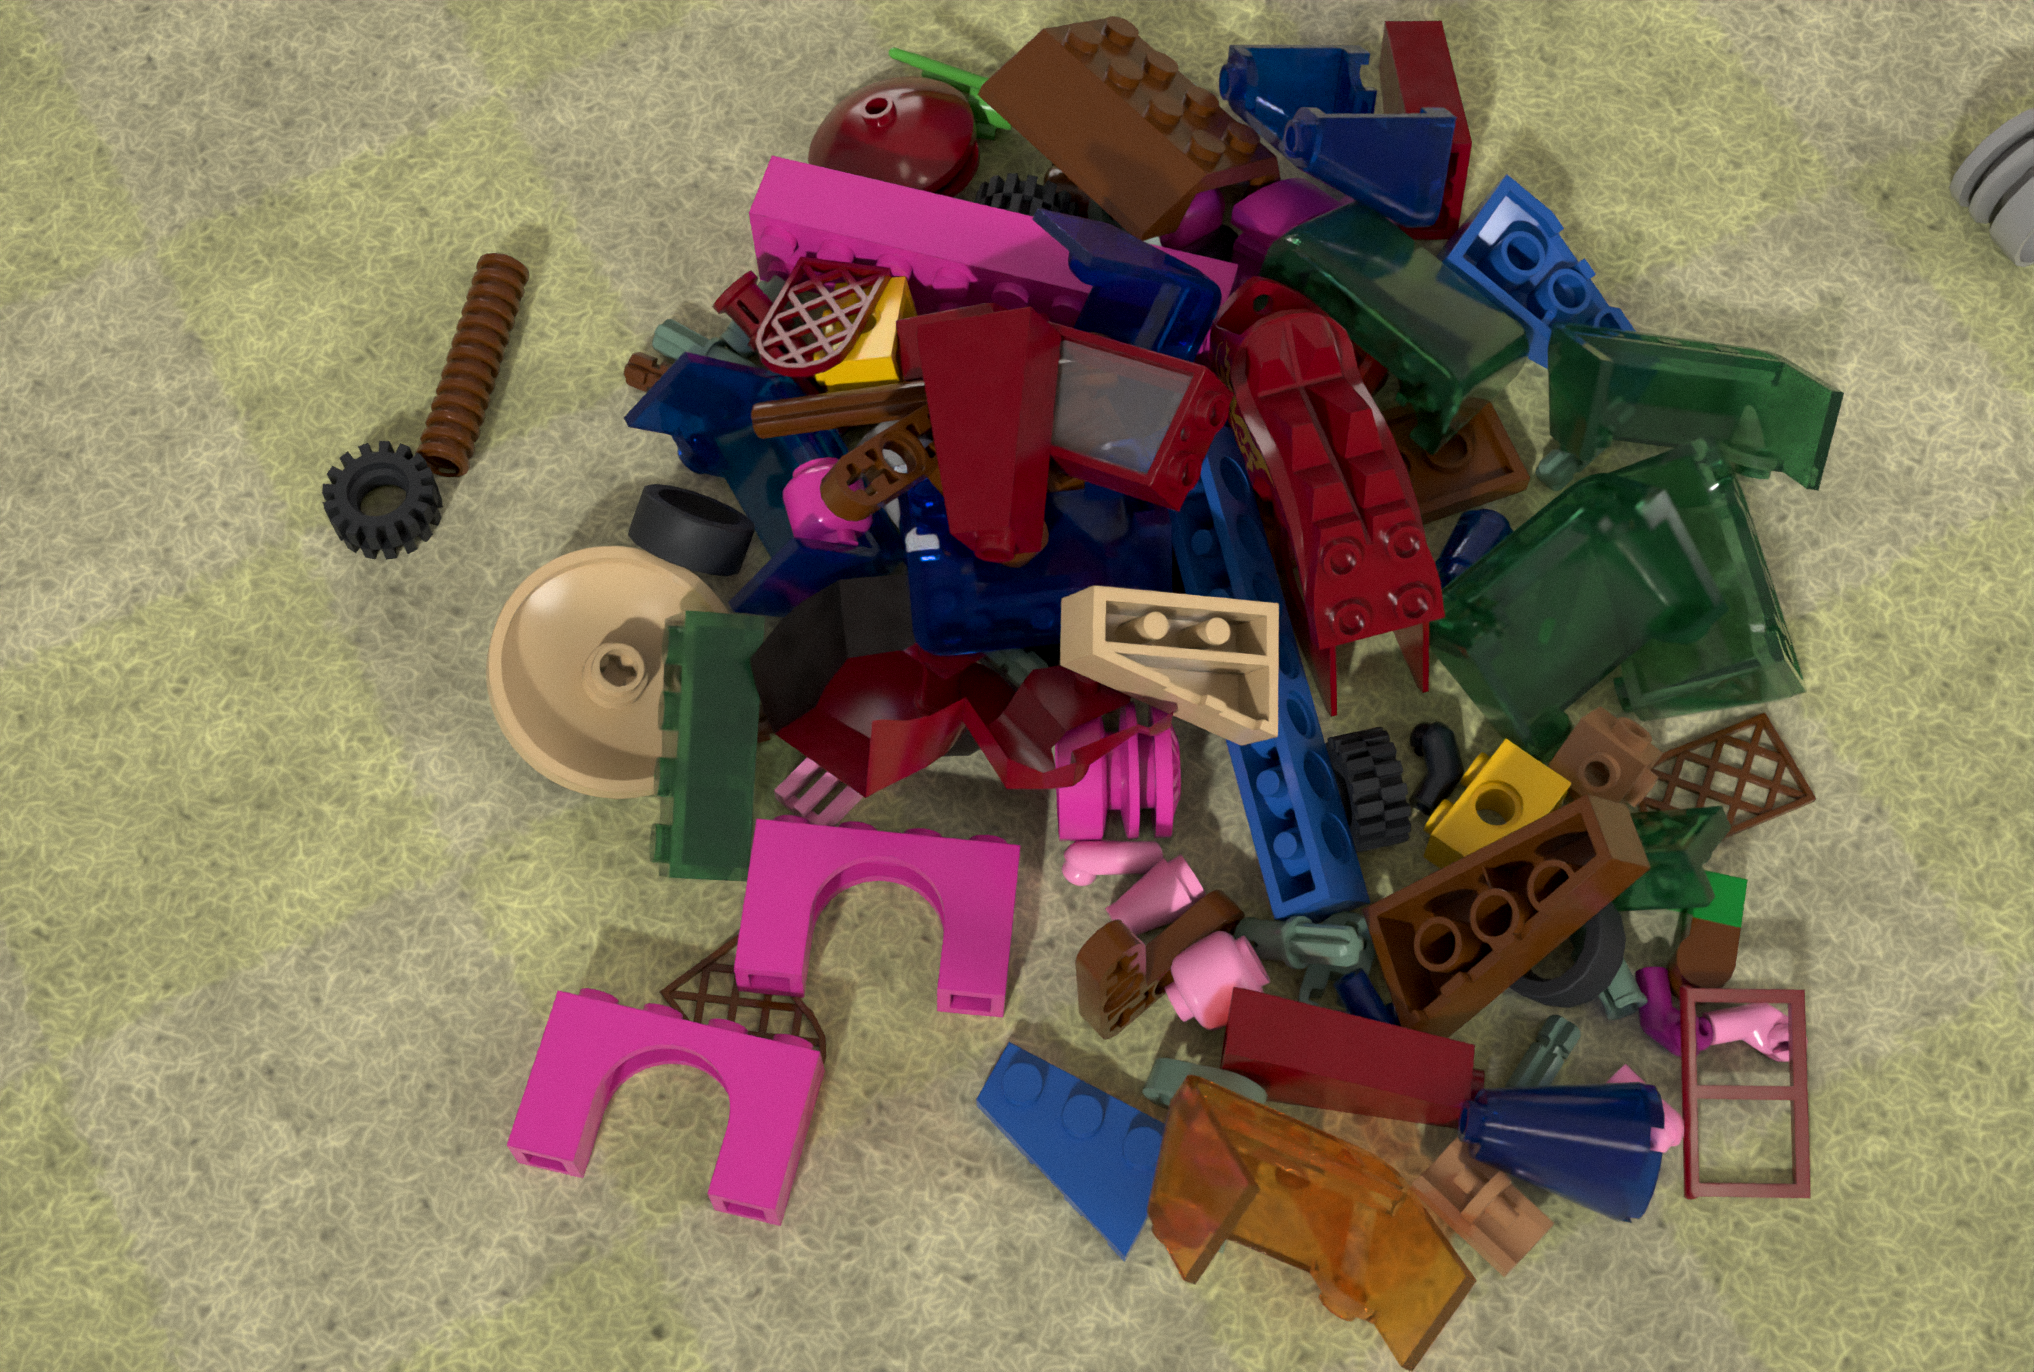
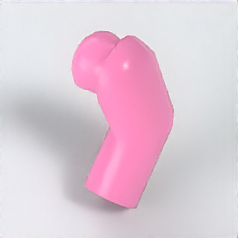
(1755, 1024)

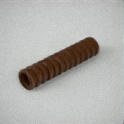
(473, 364)

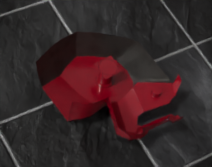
(917, 705)

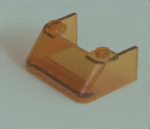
(1308, 1202)

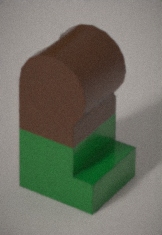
(1709, 937)

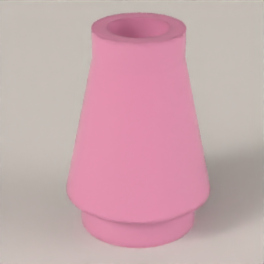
(1158, 896)

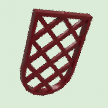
(833, 269)

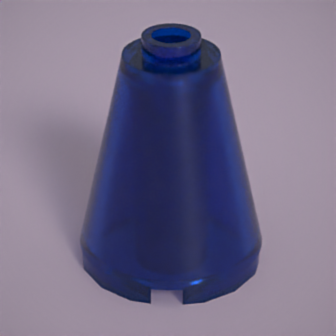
(1572, 1141)

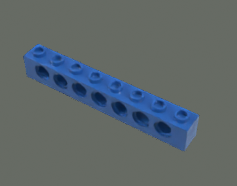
(1284, 779)

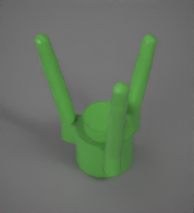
(987, 118)

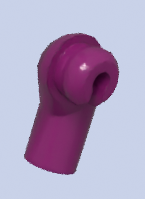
(1660, 1018)

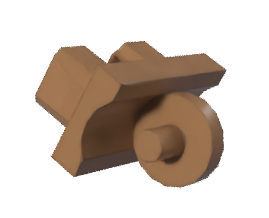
(1482, 1207)

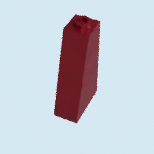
(1418, 75)
(992, 425)
(1347, 1061)

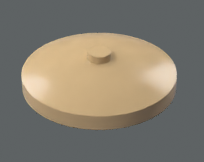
(583, 666)

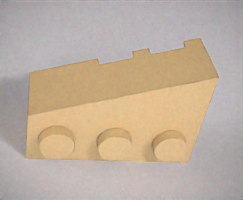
(1181, 654)

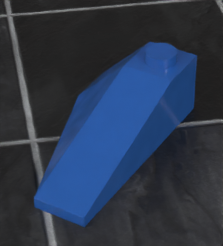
(1525, 268)

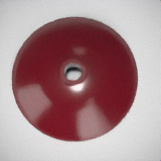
(898, 133)

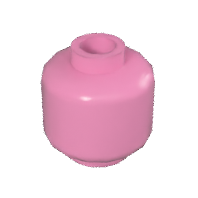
(1207, 974)

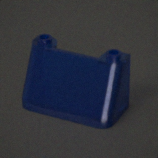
(1325, 124)
(985, 606)

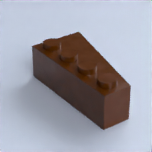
(1500, 910)

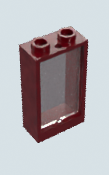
(1133, 417)

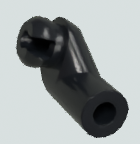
(1443, 763)

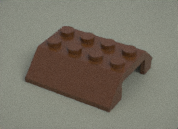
(1125, 123)

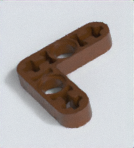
(884, 481)
(1124, 977)

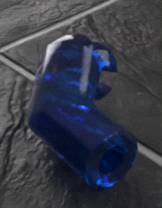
(1362, 998)

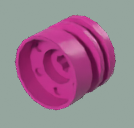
(1129, 778)

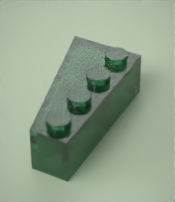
(707, 746)

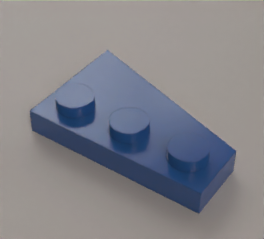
(1080, 1139)

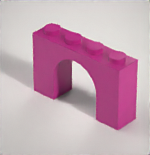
(805, 865)
(598, 1045)

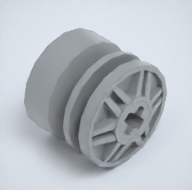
(1999, 187)

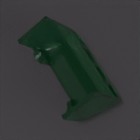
(1683, 389)

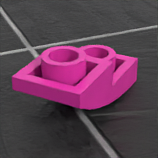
(1280, 207)

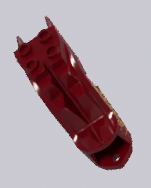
(1331, 478)

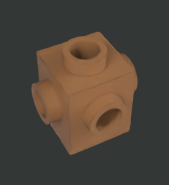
(1608, 759)

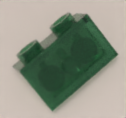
(1676, 848)

